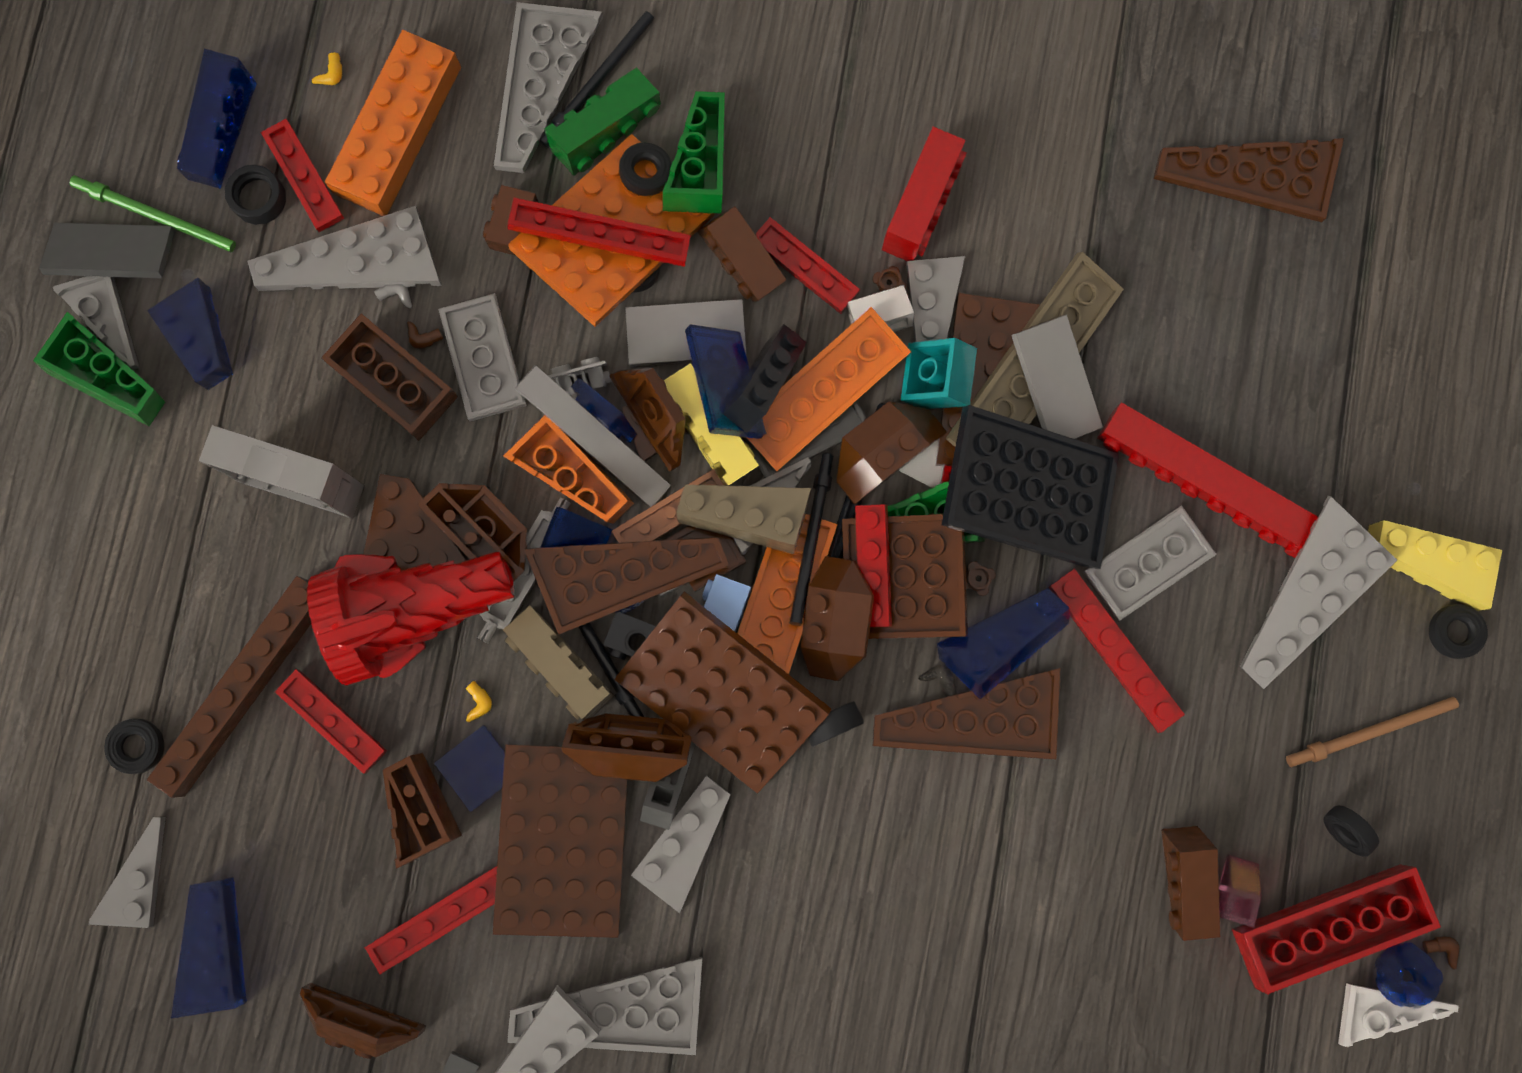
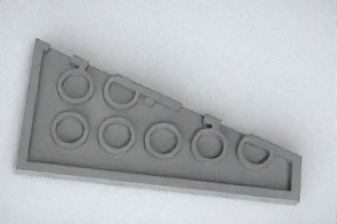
(541, 64)
(1323, 582)

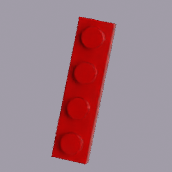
(302, 175)
(806, 266)
(874, 560)
(331, 721)

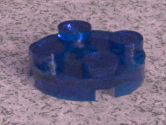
(1423, 969)

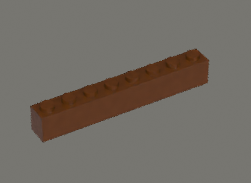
(234, 693)

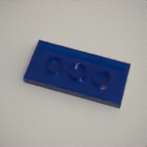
(719, 371)

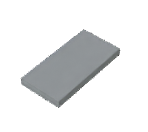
(658, 331)
(482, 357)
(1057, 378)
(1150, 563)

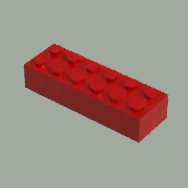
(1336, 928)

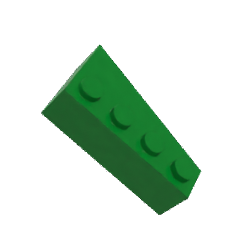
(603, 121)

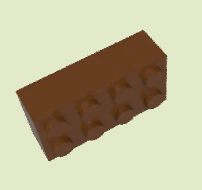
(390, 376)

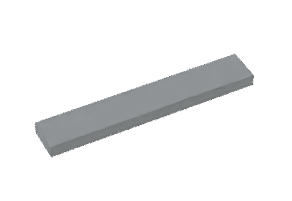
(592, 436)

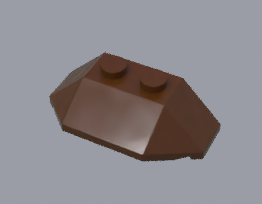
(884, 446)
(477, 522)
(836, 619)
(627, 746)
(356, 1023)

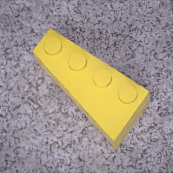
(724, 453)
(1445, 563)

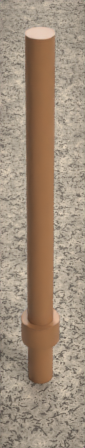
(1319, 751)

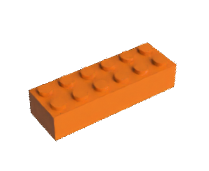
(393, 123)

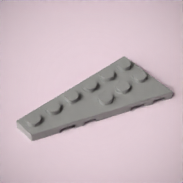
(361, 256)
(636, 1013)

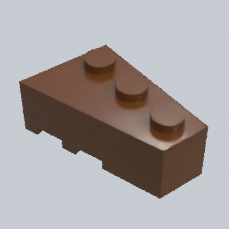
(742, 254)
(417, 810)
(1192, 883)

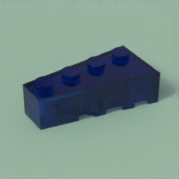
(215, 118)
(1004, 641)
(210, 954)

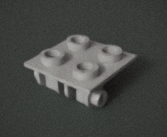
(591, 366)

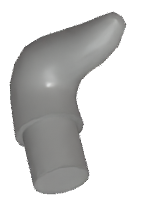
(390, 290)

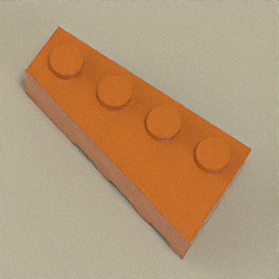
(569, 469)

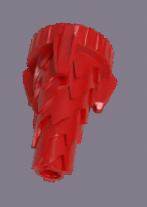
(378, 618)

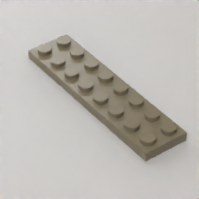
(1083, 295)

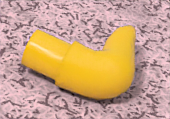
(334, 72)
(482, 699)

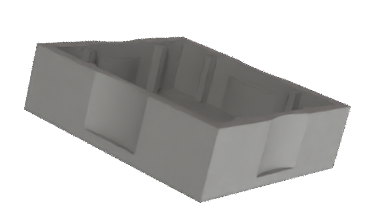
(281, 471)

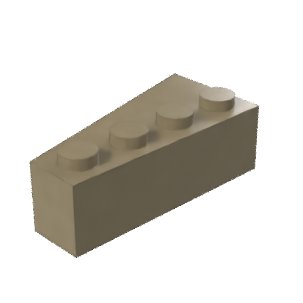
(747, 513)
(557, 663)

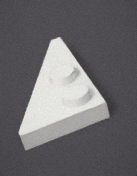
(1371, 1015)

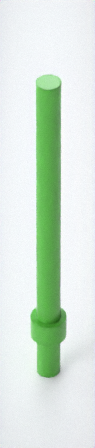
(103, 193)

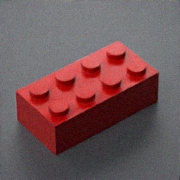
(925, 195)

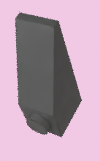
(664, 796)

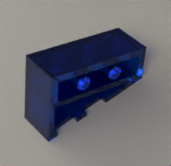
(194, 333)

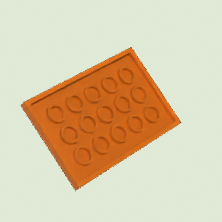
(595, 278)

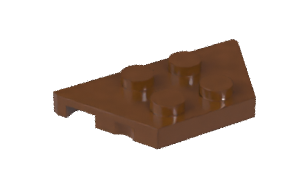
(654, 410)

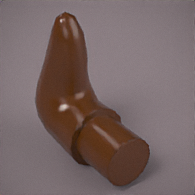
(422, 340)
(1443, 944)

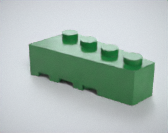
(697, 170)
(91, 367)

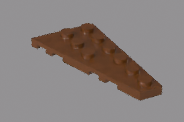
(600, 579)

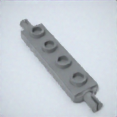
(504, 612)

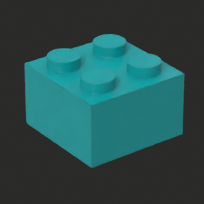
(939, 374)

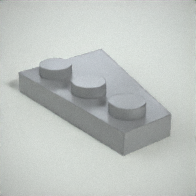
(933, 295)

